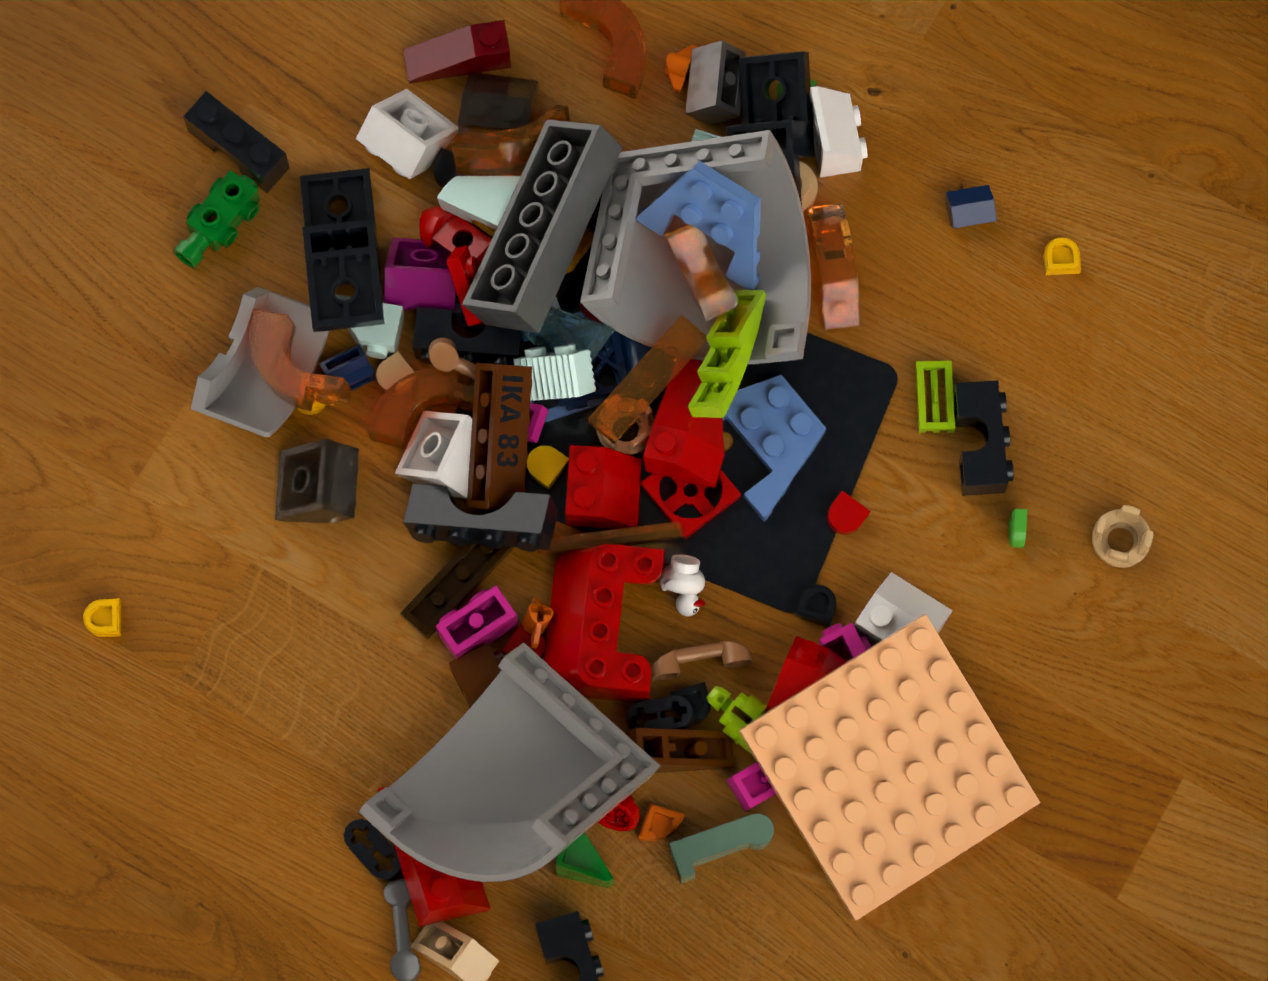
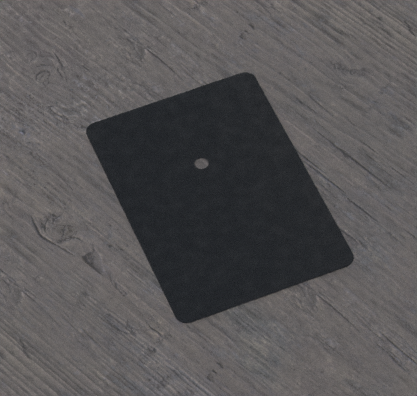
(737, 549)

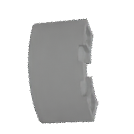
(232, 384)

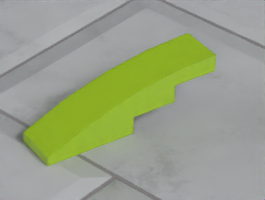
(730, 351)

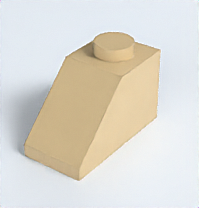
(455, 952)

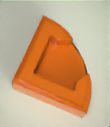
(659, 823)

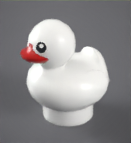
(686, 579)

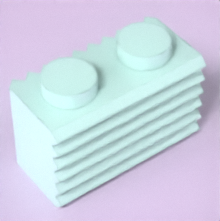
(559, 373)

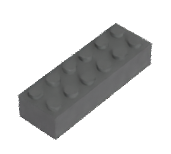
(542, 225)

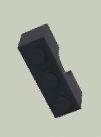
(249, 149)
(492, 346)
(981, 407)
(566, 940)

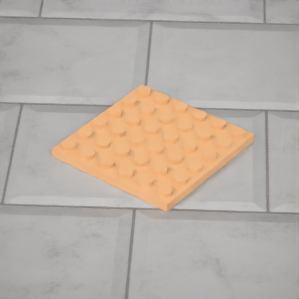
(889, 767)

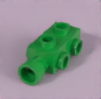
(229, 213)

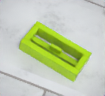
(935, 426)

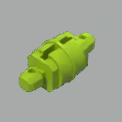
(749, 706)

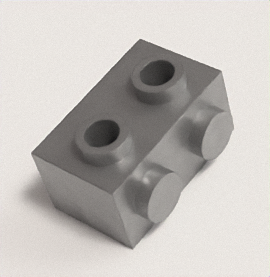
(714, 83)

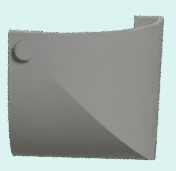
(635, 277)
(511, 778)

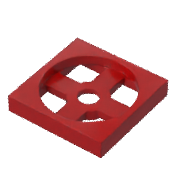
(699, 501)

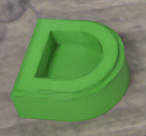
(1017, 528)

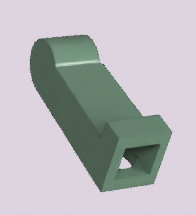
(750, 831)

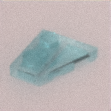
(567, 328)

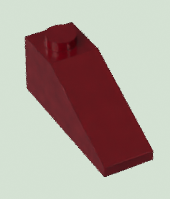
(458, 53)

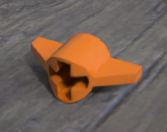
(679, 67)
(536, 620)

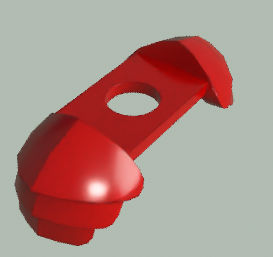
(442, 227)

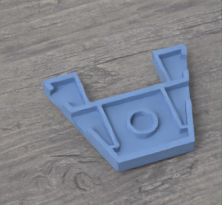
(719, 210)
(779, 432)

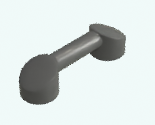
(404, 964)

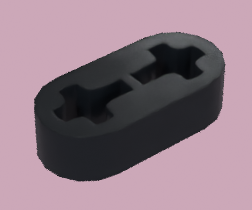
(659, 707)
(366, 856)

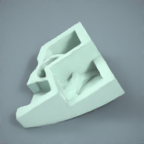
(478, 197)

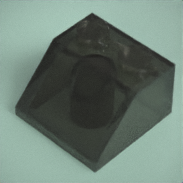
(496, 102)
(317, 483)

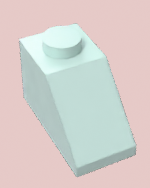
(383, 339)

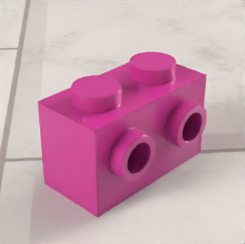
(477, 623)

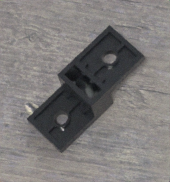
(786, 117)
(341, 250)

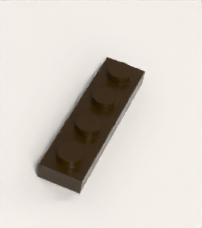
(452, 586)

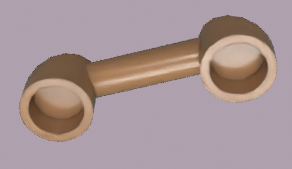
(445, 358)
(732, 654)

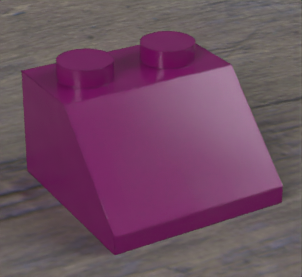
(419, 275)

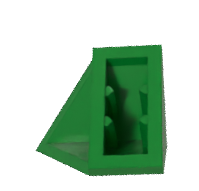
(583, 864)

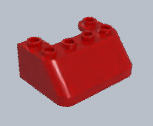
(588, 616)

